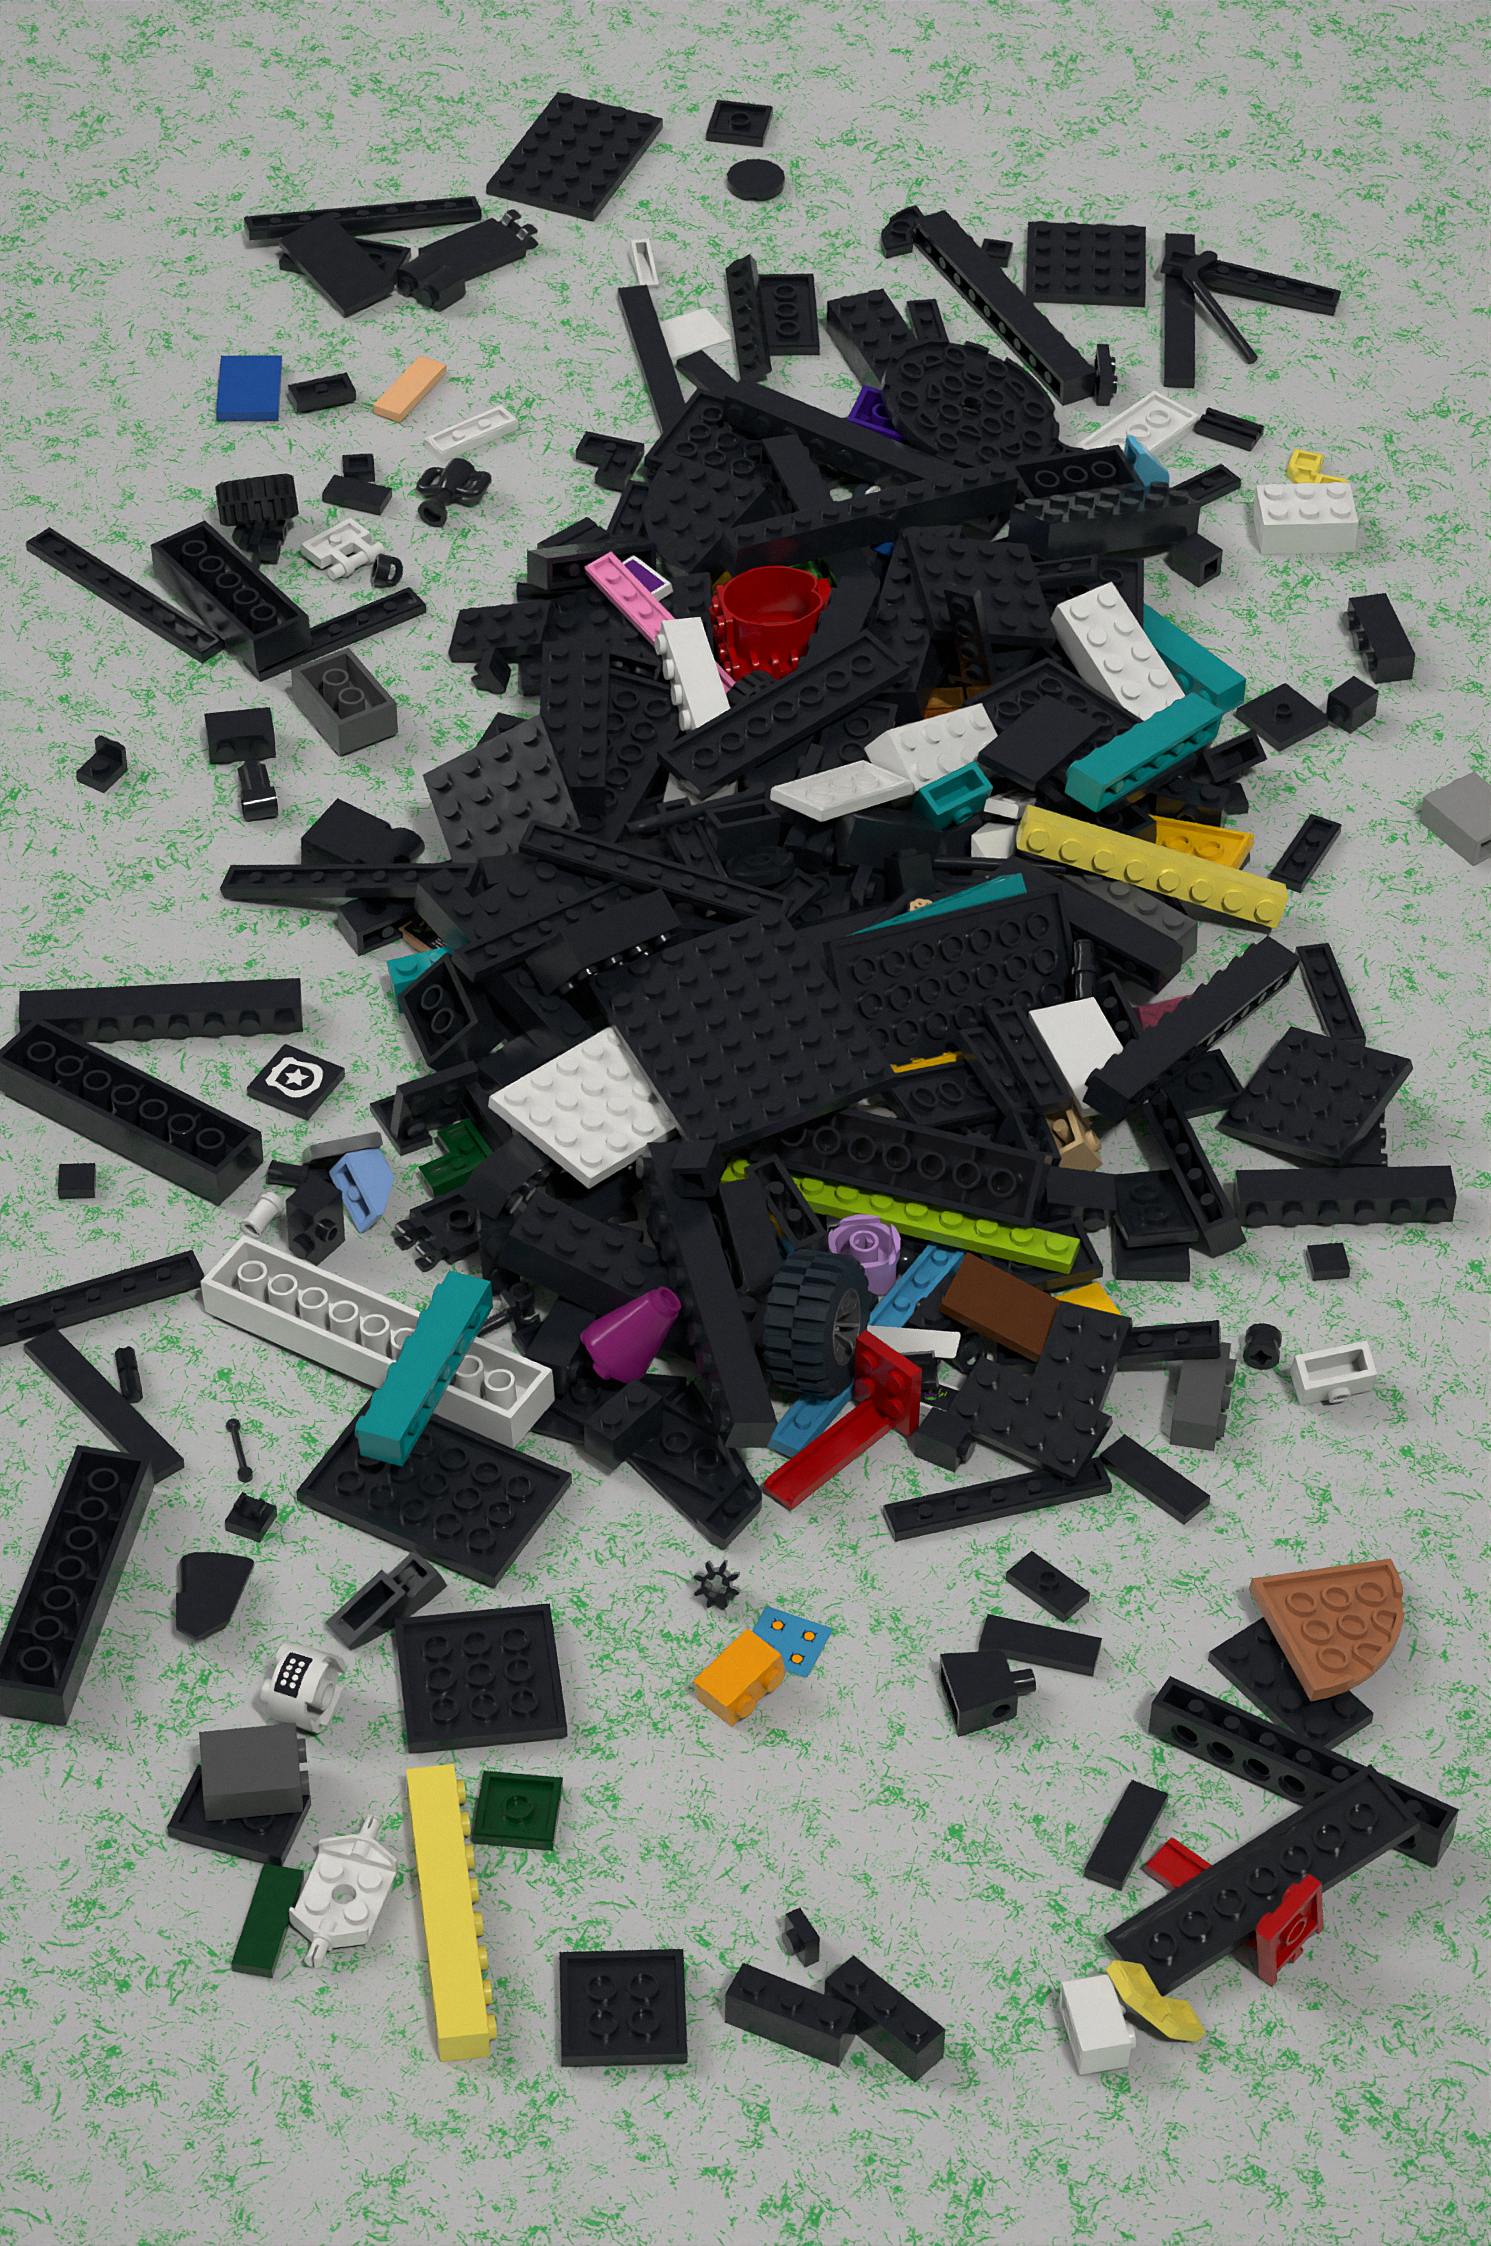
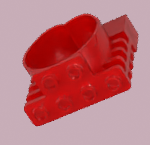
(766, 619)

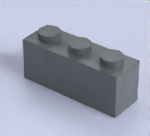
(1200, 1398)

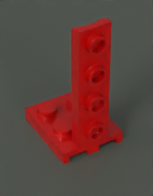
(888, 1398)
(1277, 1933)

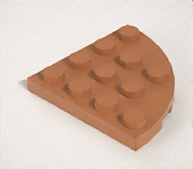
(1333, 1622)

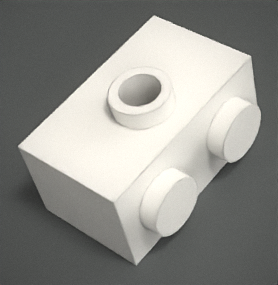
(1333, 1373)
(1096, 2024)

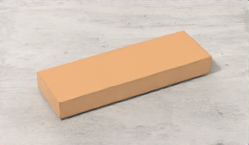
(409, 389)

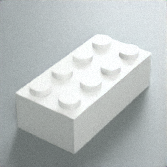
(933, 747)

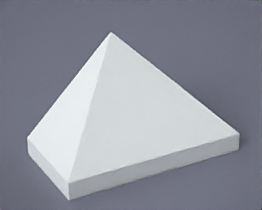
(993, 841)

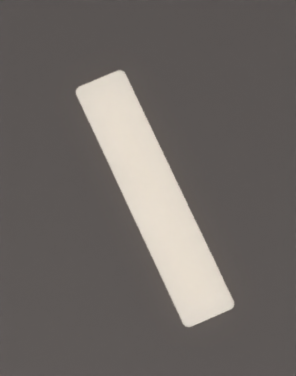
(914, 1340)

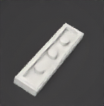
(1010, 803)

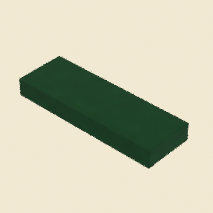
(267, 1921)

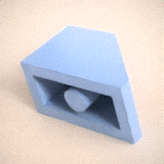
(364, 1184)

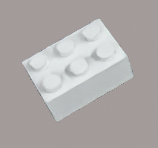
(1305, 518)

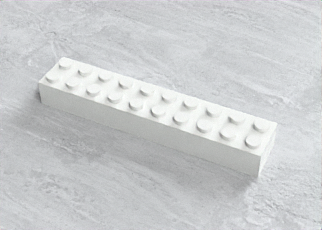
(365, 1333)

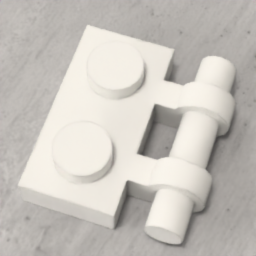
(336, 543)

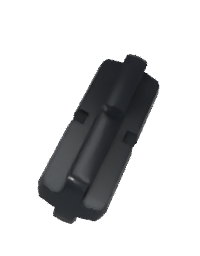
(128, 1374)

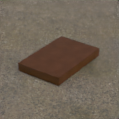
(1000, 1306)

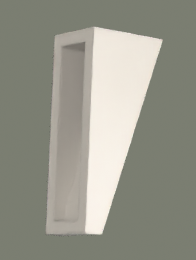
(643, 262)

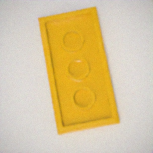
(1204, 841)

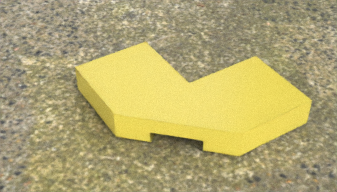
(1306, 468)
(1169, 2015)

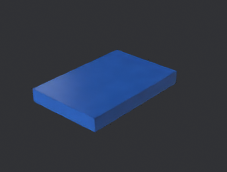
(249, 388)

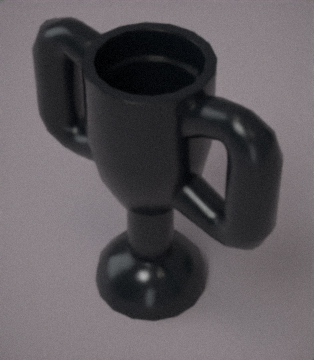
(452, 484)

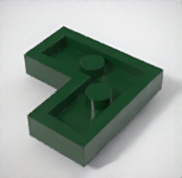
(464, 1152)

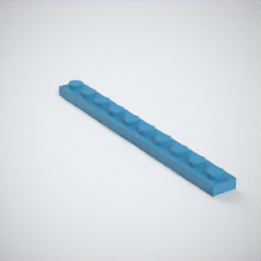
(814, 1413)

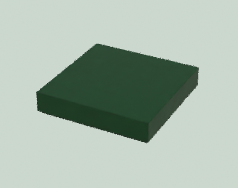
(518, 1810)

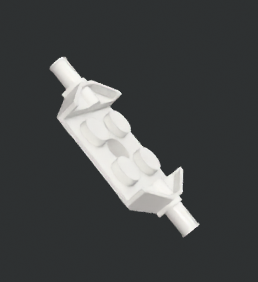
(344, 1866)

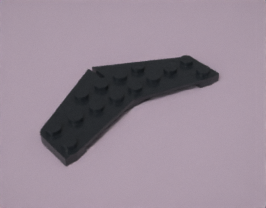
(680, 1460)

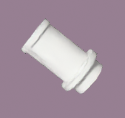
(268, 1207)

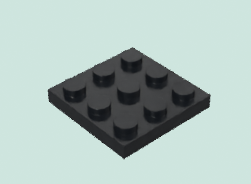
(622, 2007)

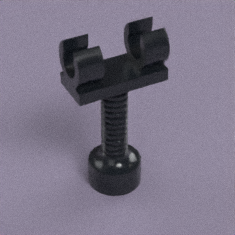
(514, 1310)

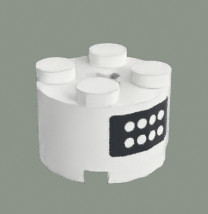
(304, 1687)

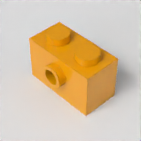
(740, 1677)

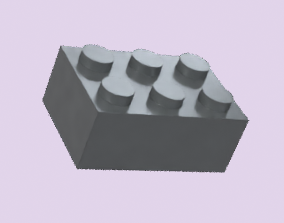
(344, 701)

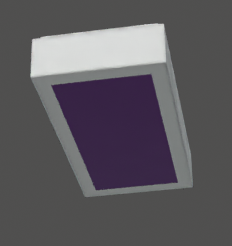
(651, 580)

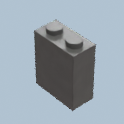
(253, 1771)

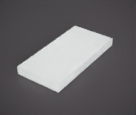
(1152, 421)
(841, 790)
(1076, 1042)

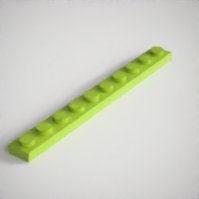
(930, 1220)

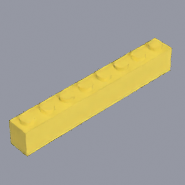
(1151, 866)
(448, 1913)

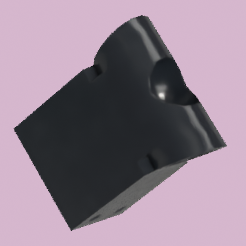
(356, 837)

